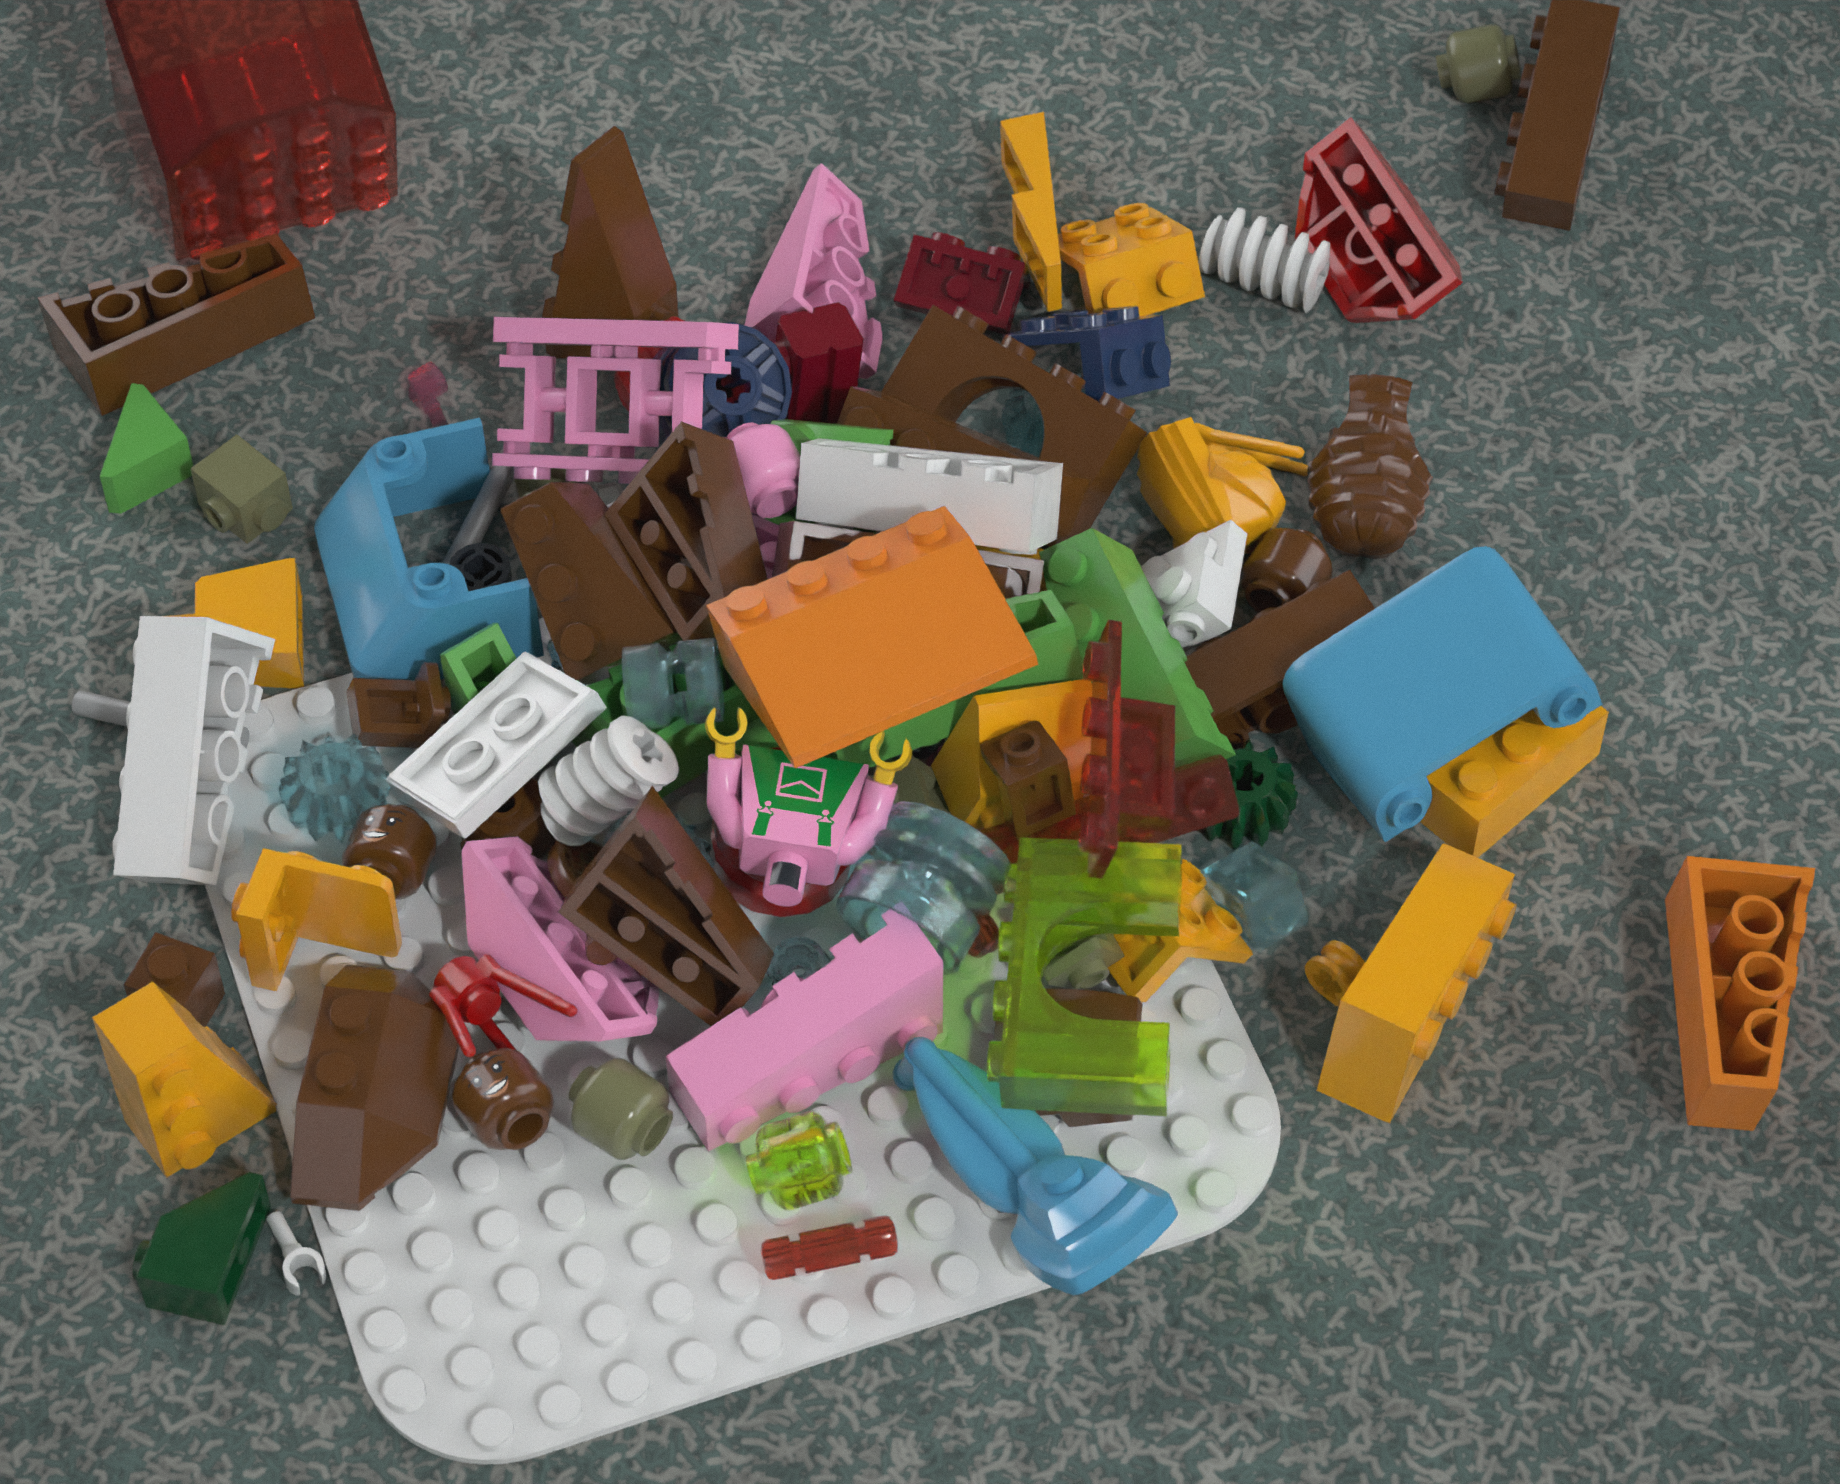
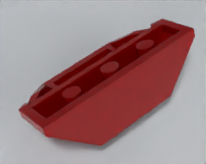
(1382, 244)

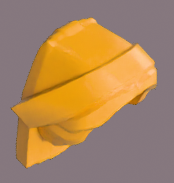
(1205, 486)

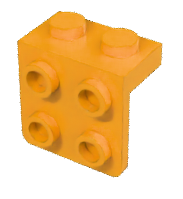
(1133, 260)
(311, 900)

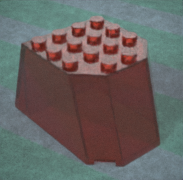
(250, 114)

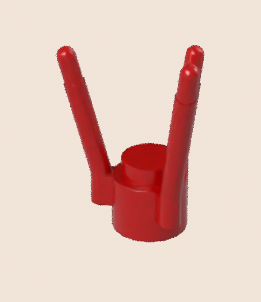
(470, 994)

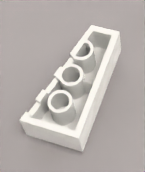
(879, 486)
(184, 746)

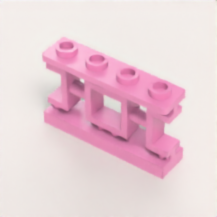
(612, 349)

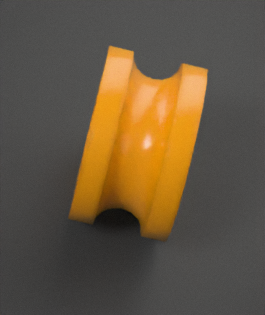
(1333, 970)

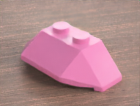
(517, 922)

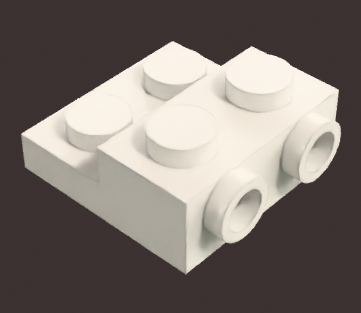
(1199, 584)

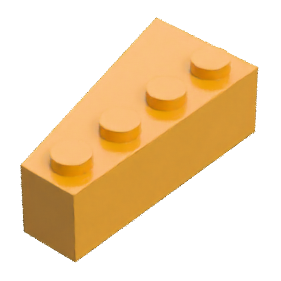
(1415, 981)

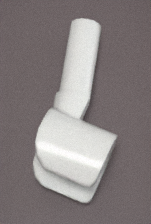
(293, 1253)

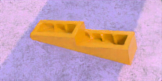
(1033, 208)

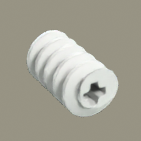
(1265, 260)
(604, 780)

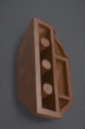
(370, 1087)

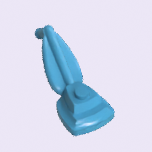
(1073, 1212)

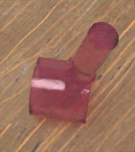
(425, 387)

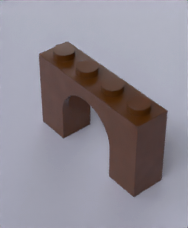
(956, 363)

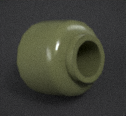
(1479, 63)
(620, 1109)

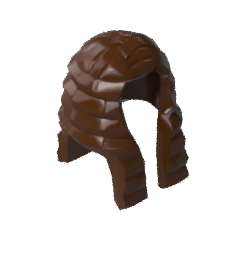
(1369, 474)

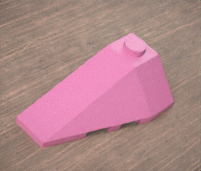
(820, 264)

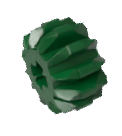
(1263, 796)

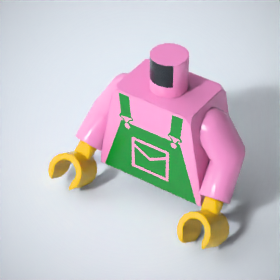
(796, 820)

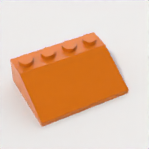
(869, 636)

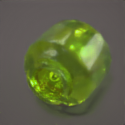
(799, 1160)

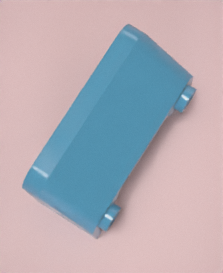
(400, 614)

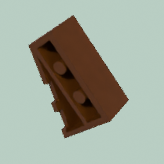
(690, 527)
(584, 580)
(669, 914)

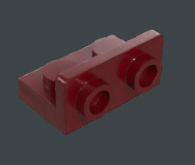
(951, 275)

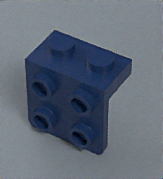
(1117, 347)

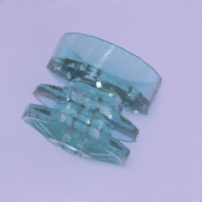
(929, 872)

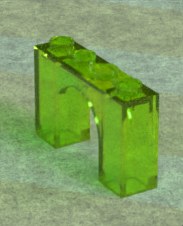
(1046, 1052)

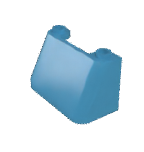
(1430, 683)

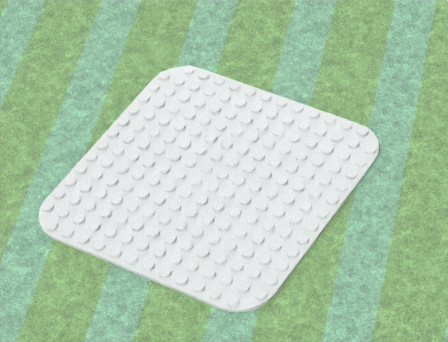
(585, 1292)

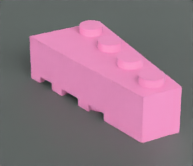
(811, 1034)

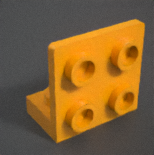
(1204, 933)

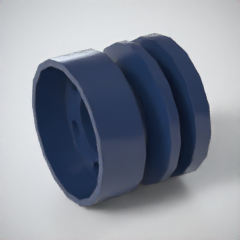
(757, 382)

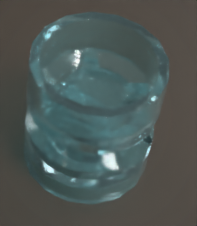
(650, 689)

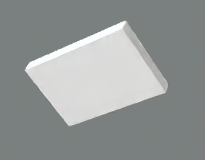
(495, 744)

